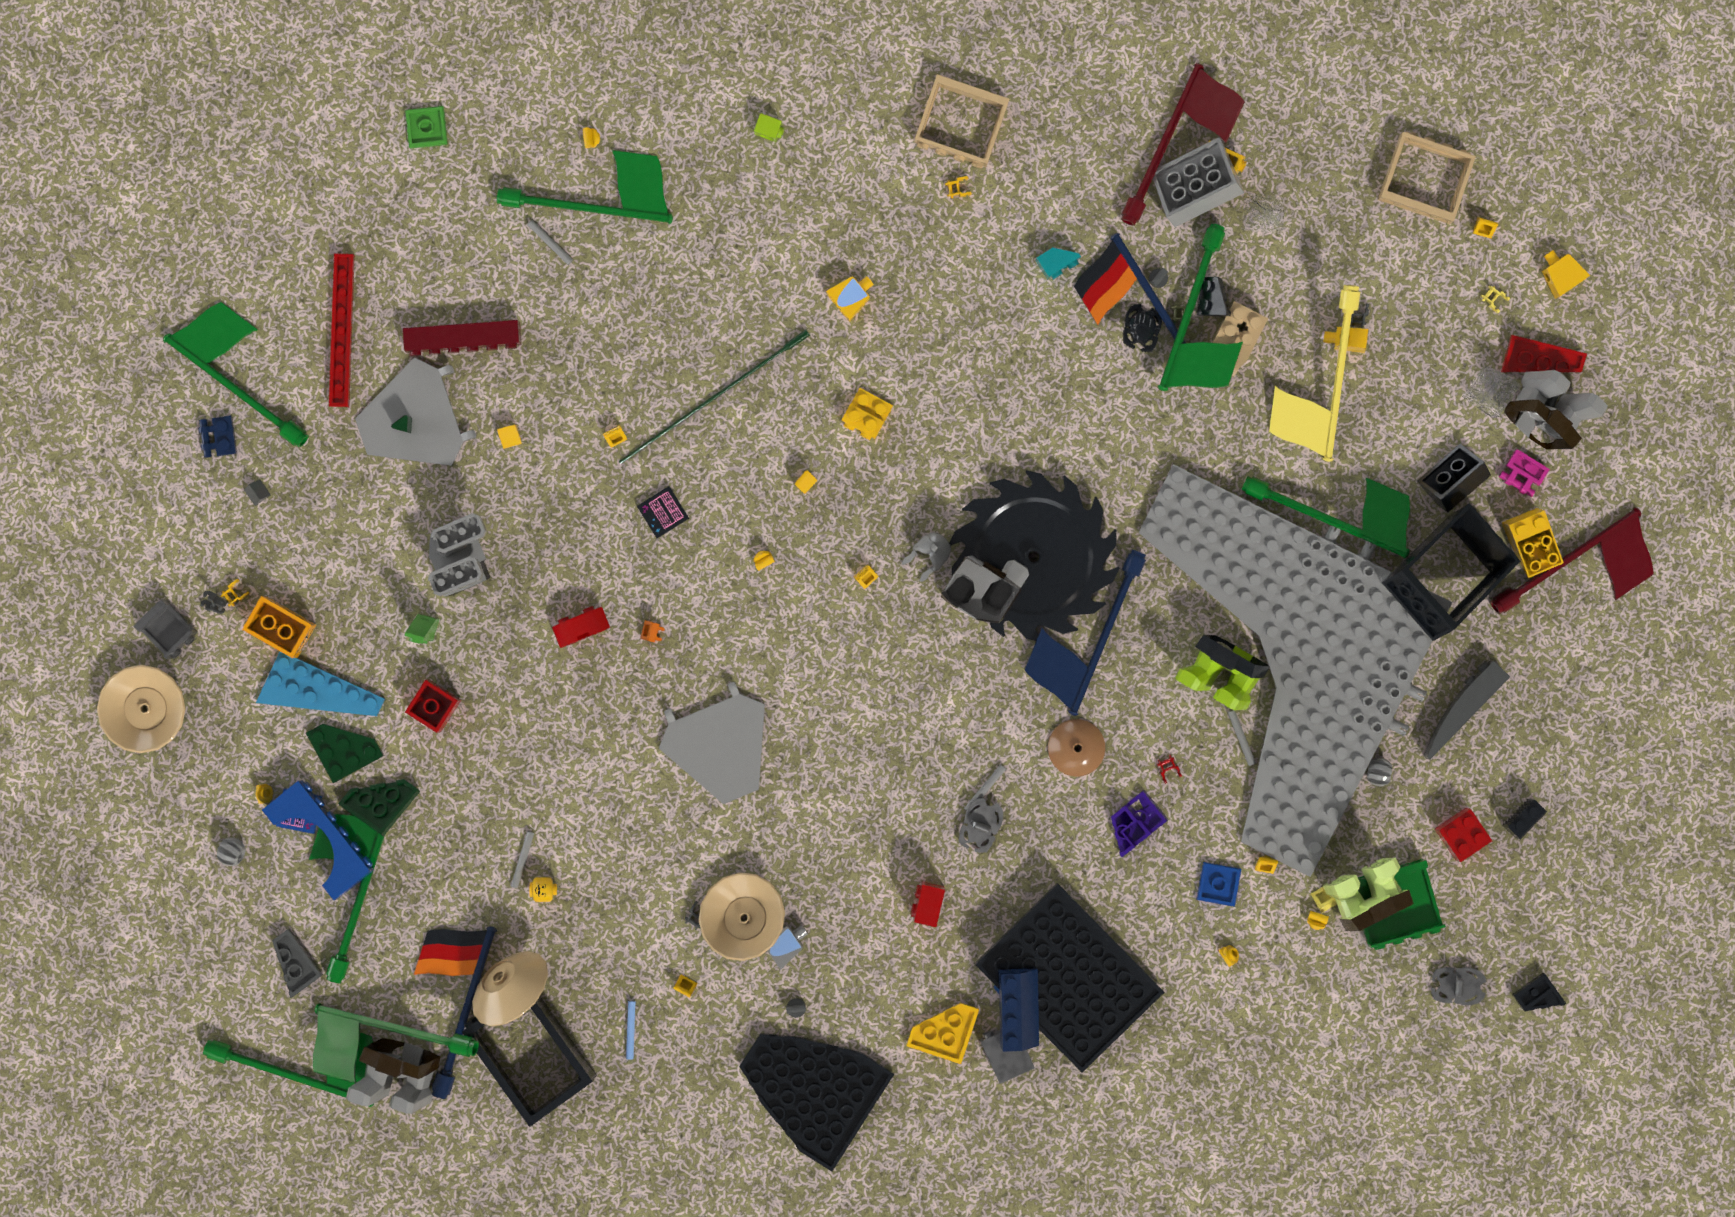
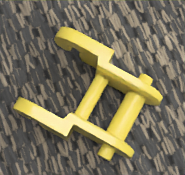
(1491, 302)

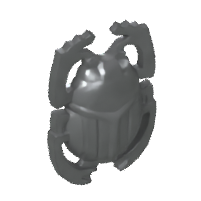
(981, 824)
(1459, 985)

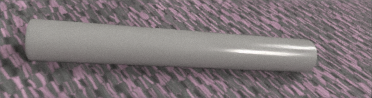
(550, 242)
(1241, 737)
(987, 785)
(522, 859)

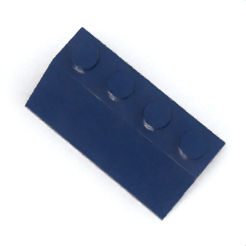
(1018, 1009)

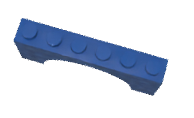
(349, 863)

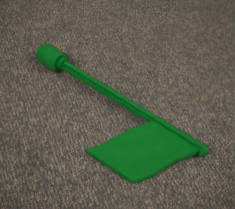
(638, 185)
(213, 336)
(1200, 362)
(1383, 513)
(370, 845)
(339, 1041)
(222, 1053)

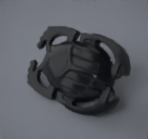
(1141, 327)

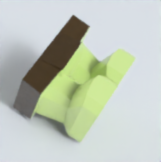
(1385, 892)

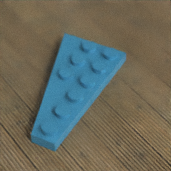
(309, 687)

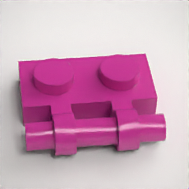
(1527, 468)

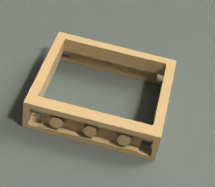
(969, 91)
(1418, 207)

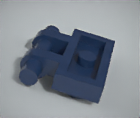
(224, 436)

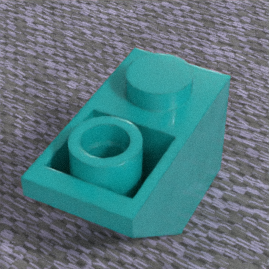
(1056, 260)

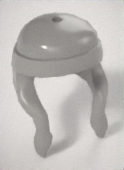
(936, 547)

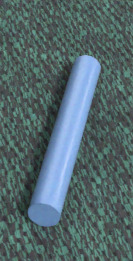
(630, 1030)

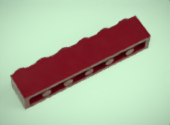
(462, 336)

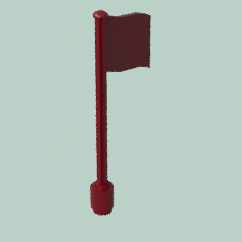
(1209, 106)
(1622, 553)

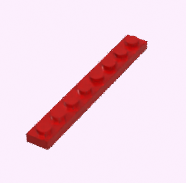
(341, 330)

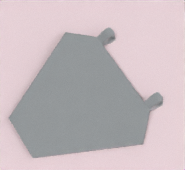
(423, 396)
(719, 745)

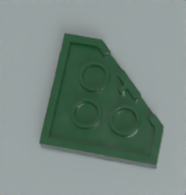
(343, 750)
(380, 803)

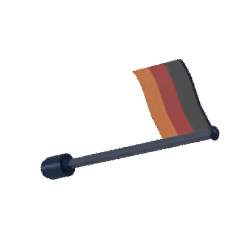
(1111, 279)
(454, 955)

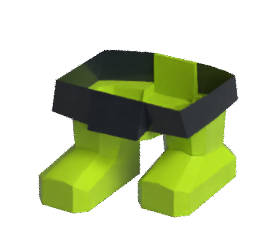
(1212, 660)

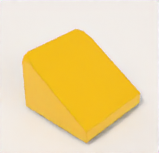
(509, 436)
(805, 482)

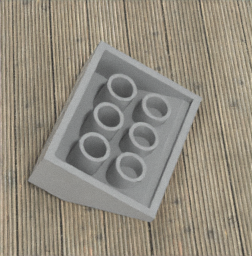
(1197, 182)

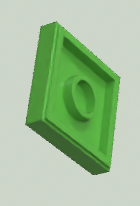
(426, 127)

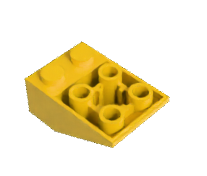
(1533, 541)

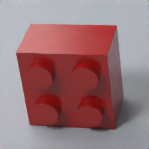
(433, 706)
(1463, 834)
(928, 904)

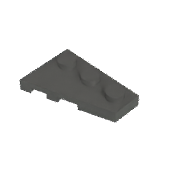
(295, 962)

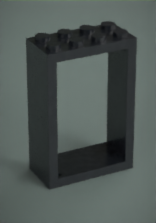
(1487, 548)
(566, 1045)

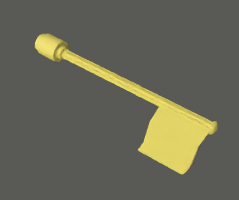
(1304, 420)

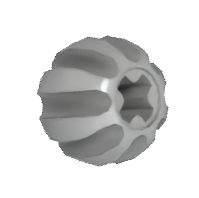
(1379, 772)
(231, 851)

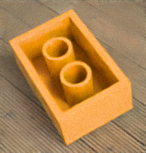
(279, 627)

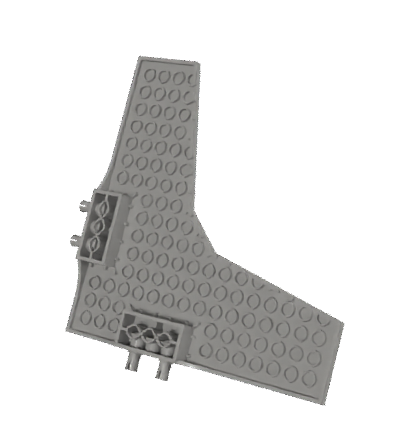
(1331, 640)

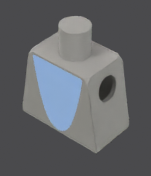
(787, 945)

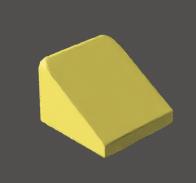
(1323, 900)

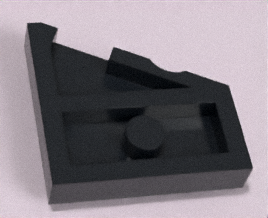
(1212, 298)
(1538, 994)

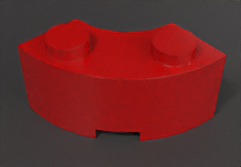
(580, 627)

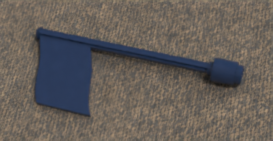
(1060, 668)

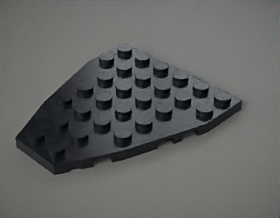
(815, 1091)

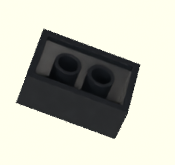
(1454, 477)

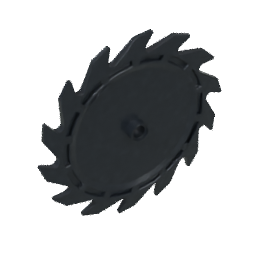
(1067, 546)

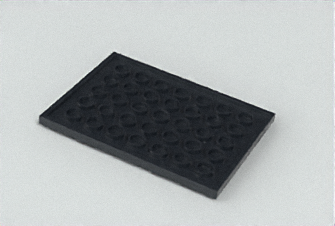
(1085, 979)

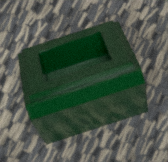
(403, 424)

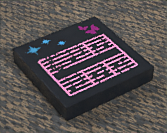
(663, 512)

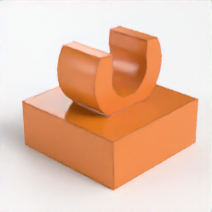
(650, 631)

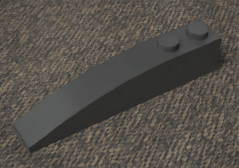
(1466, 704)

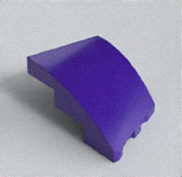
(1133, 828)

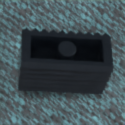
(1524, 818)

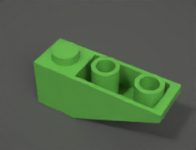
(422, 629)

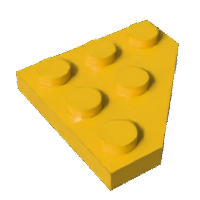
(945, 1033)

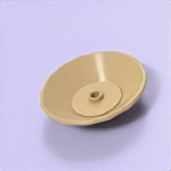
(122, 708)
(723, 913)
(510, 988)

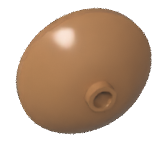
(1062, 745)

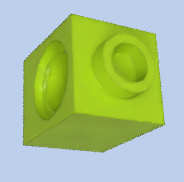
(769, 128)

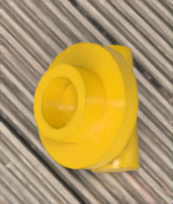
(591, 137)
(763, 559)
(264, 793)
(1317, 921)
(1229, 955)

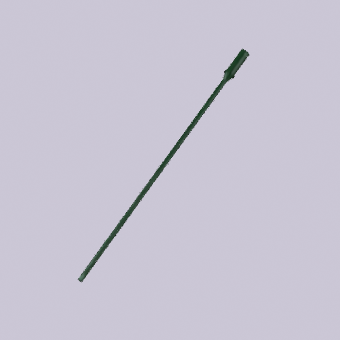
(789, 345)

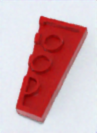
(1532, 356)

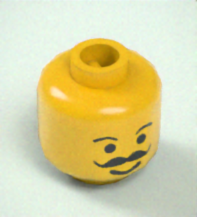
(542, 889)

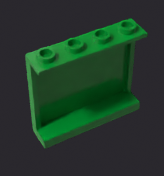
(1411, 921)

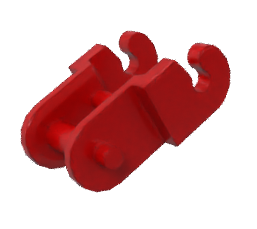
(1161, 763)

